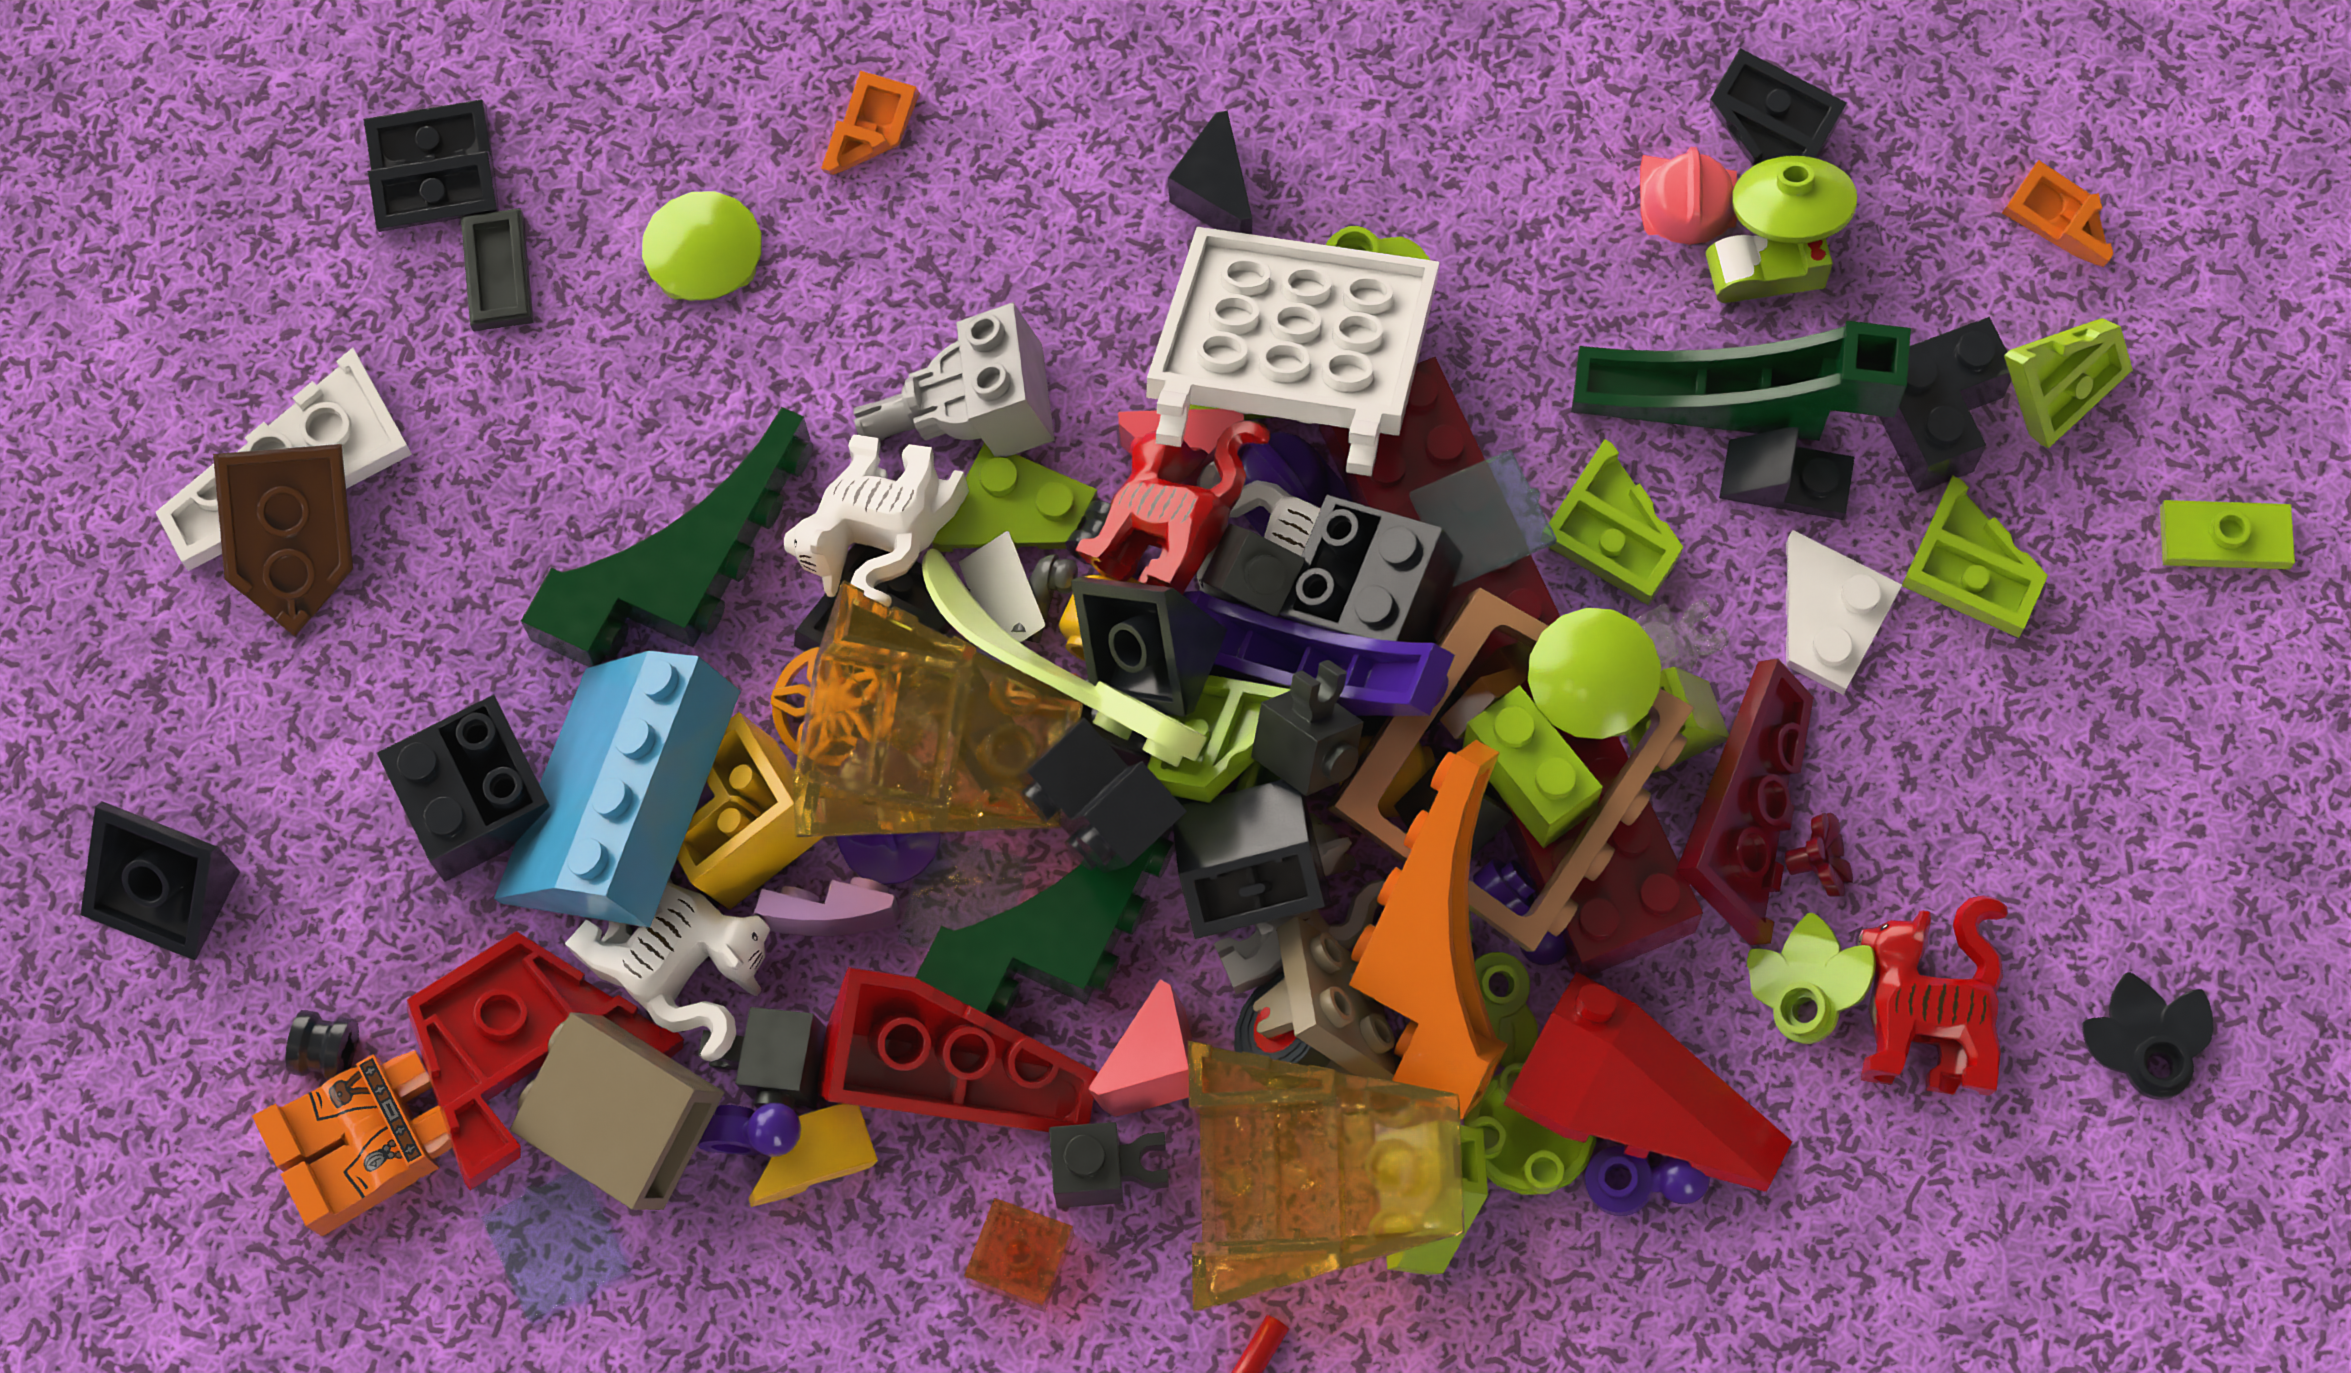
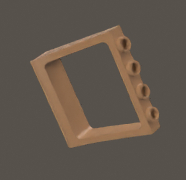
(1589, 854)

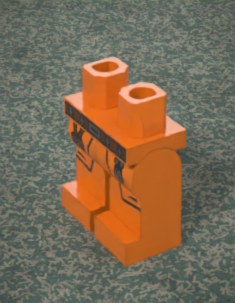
(354, 1140)

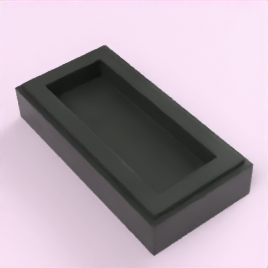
(496, 269)

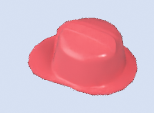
(1686, 197)

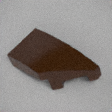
(1489, 683)

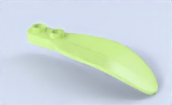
(1116, 710)

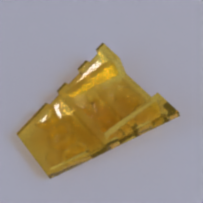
(916, 730)
(1314, 1171)

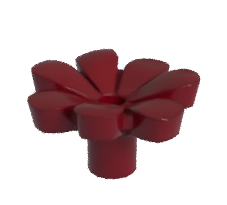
(1823, 855)

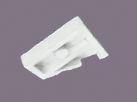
(1831, 611)

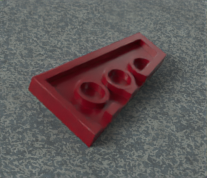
(1749, 803)

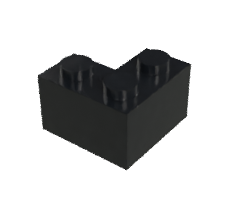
(1945, 382)
(1098, 799)

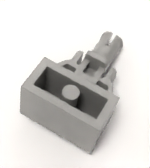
(974, 389)

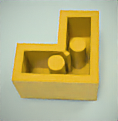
(750, 822)

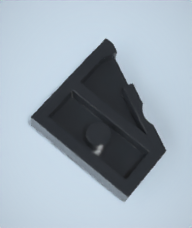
(1773, 110)

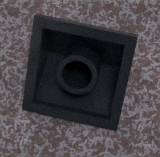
(1146, 642)
(154, 881)

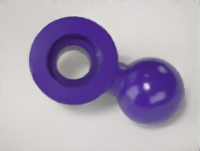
(1514, 889)
(743, 1131)
(1671, 1177)

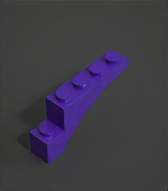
(1380, 677)

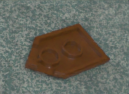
(284, 528)

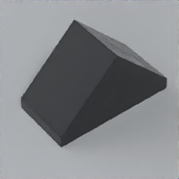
(1211, 181)

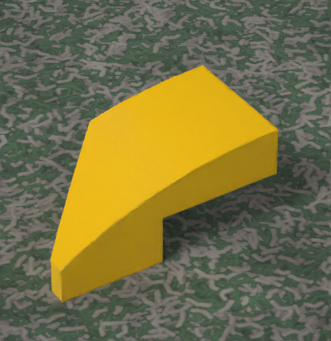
(830, 1146)

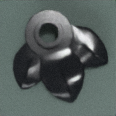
(2147, 1027)

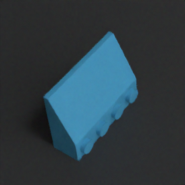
(621, 788)

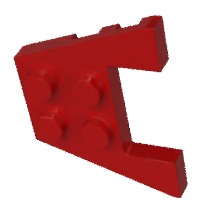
(493, 1028)

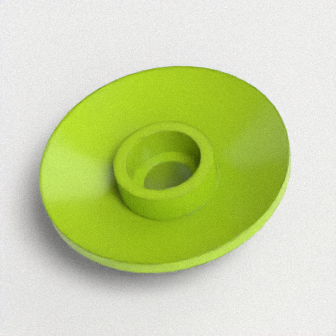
(1794, 199)

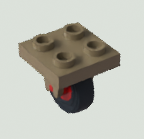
(1313, 1011)

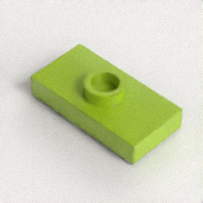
(2227, 534)

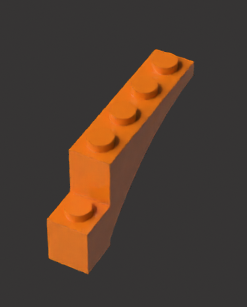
(1422, 945)

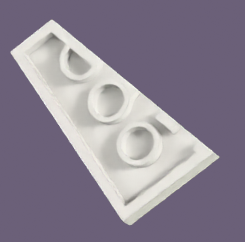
(335, 411)

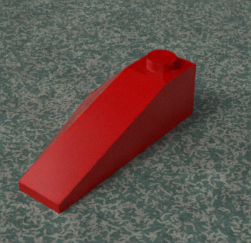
(932, 1055)
(1626, 1079)

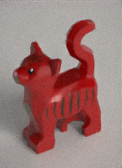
(1170, 515)
(1940, 1012)

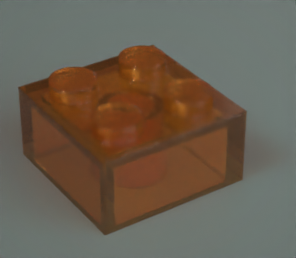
(1019, 1255)

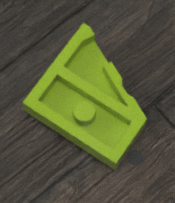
(2066, 376)
(1016, 497)
(1613, 529)
(1975, 565)
(1229, 720)

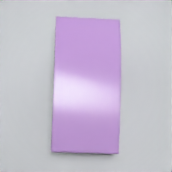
(847, 909)

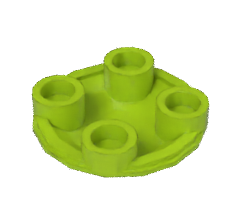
(702, 246)
(1594, 673)
(1519, 1150)

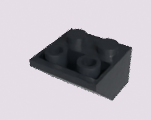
(1373, 574)
(465, 787)
(1248, 859)

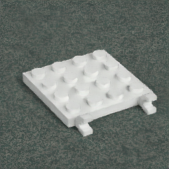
(1293, 336)

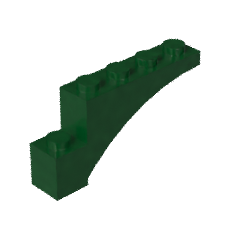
(1751, 387)
(679, 572)
(1052, 938)

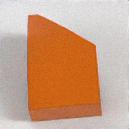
(872, 122)
(2061, 214)

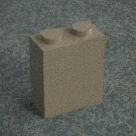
(615, 1111)

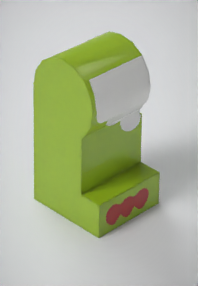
(1759, 268)

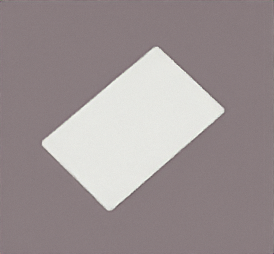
(1002, 586)

